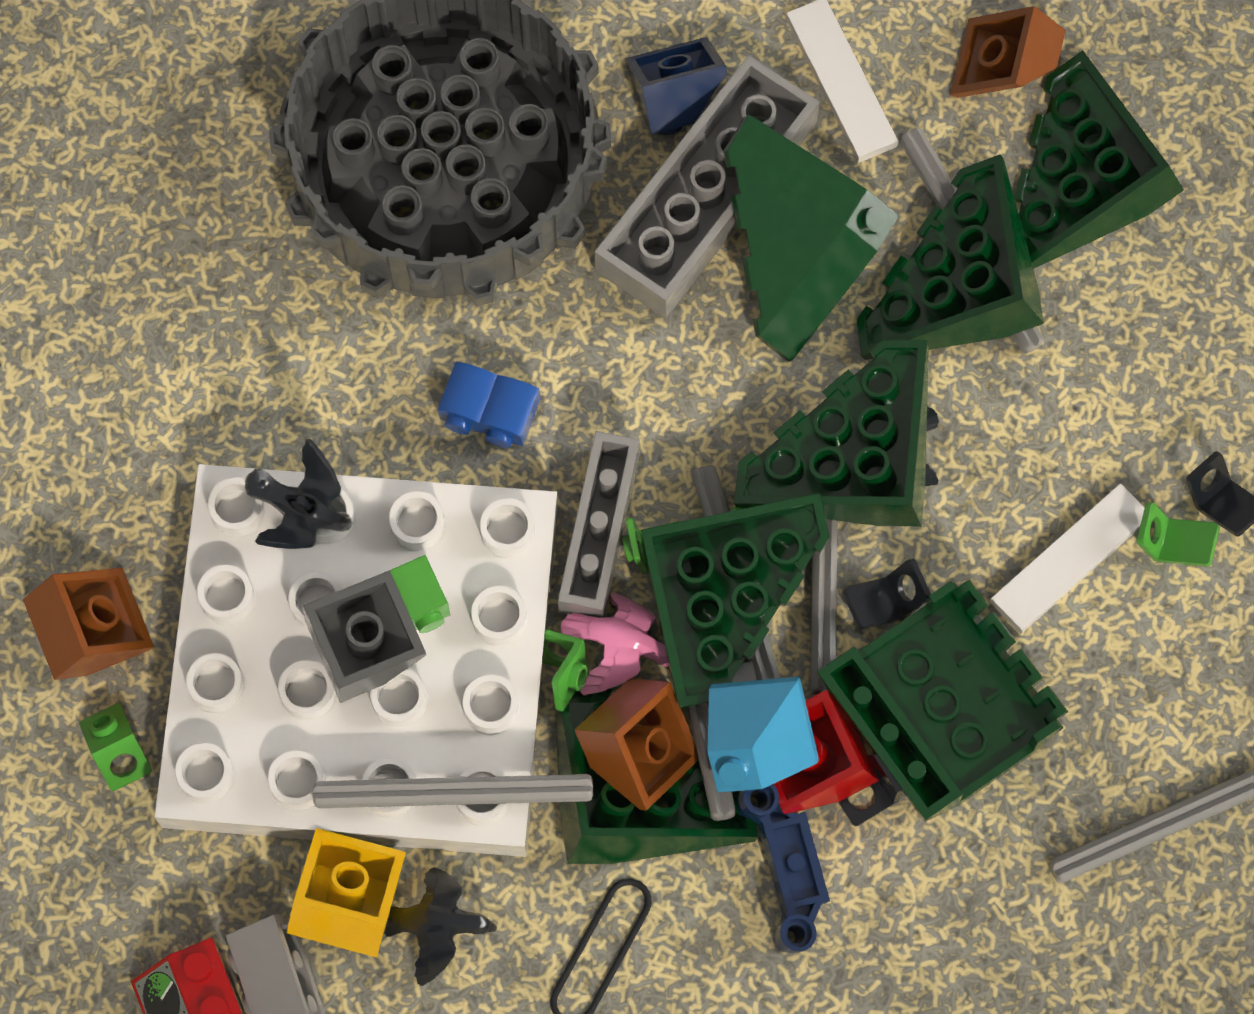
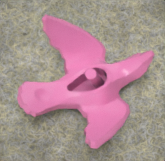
(624, 642)

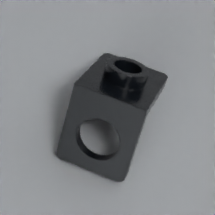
(1223, 499)
(884, 598)
(886, 792)

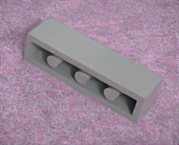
(599, 525)
(273, 969)

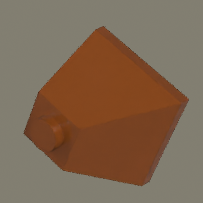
(1006, 51)

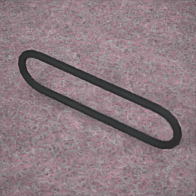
(624, 882)

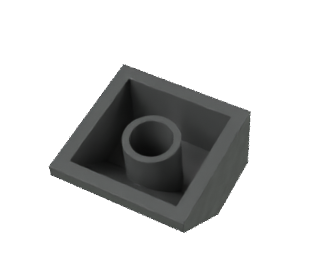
(363, 635)

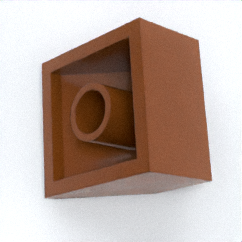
(87, 621)
(639, 741)

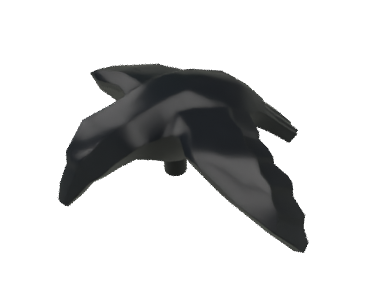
(302, 507)
(436, 923)

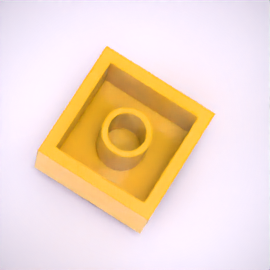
(345, 892)

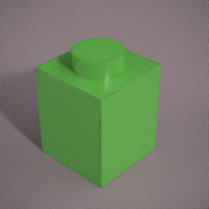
(421, 594)

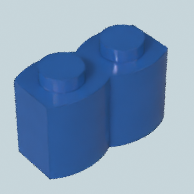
(488, 405)

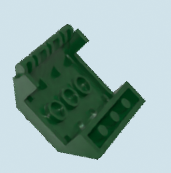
(945, 700)

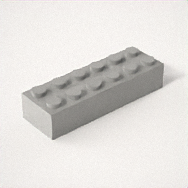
(688, 202)

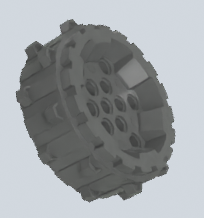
(449, 239)

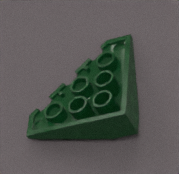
(1089, 166)
(804, 232)
(967, 274)
(855, 447)
(723, 582)
(614, 829)

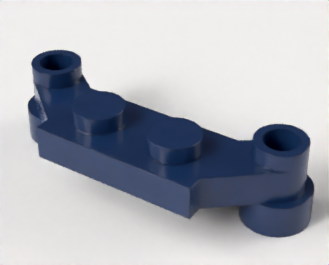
(792, 866)

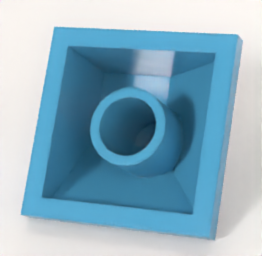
(758, 733)

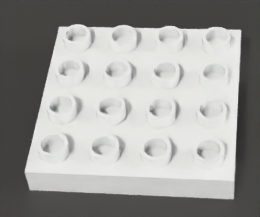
(255, 705)

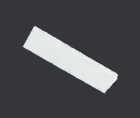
(841, 80)
(1069, 559)

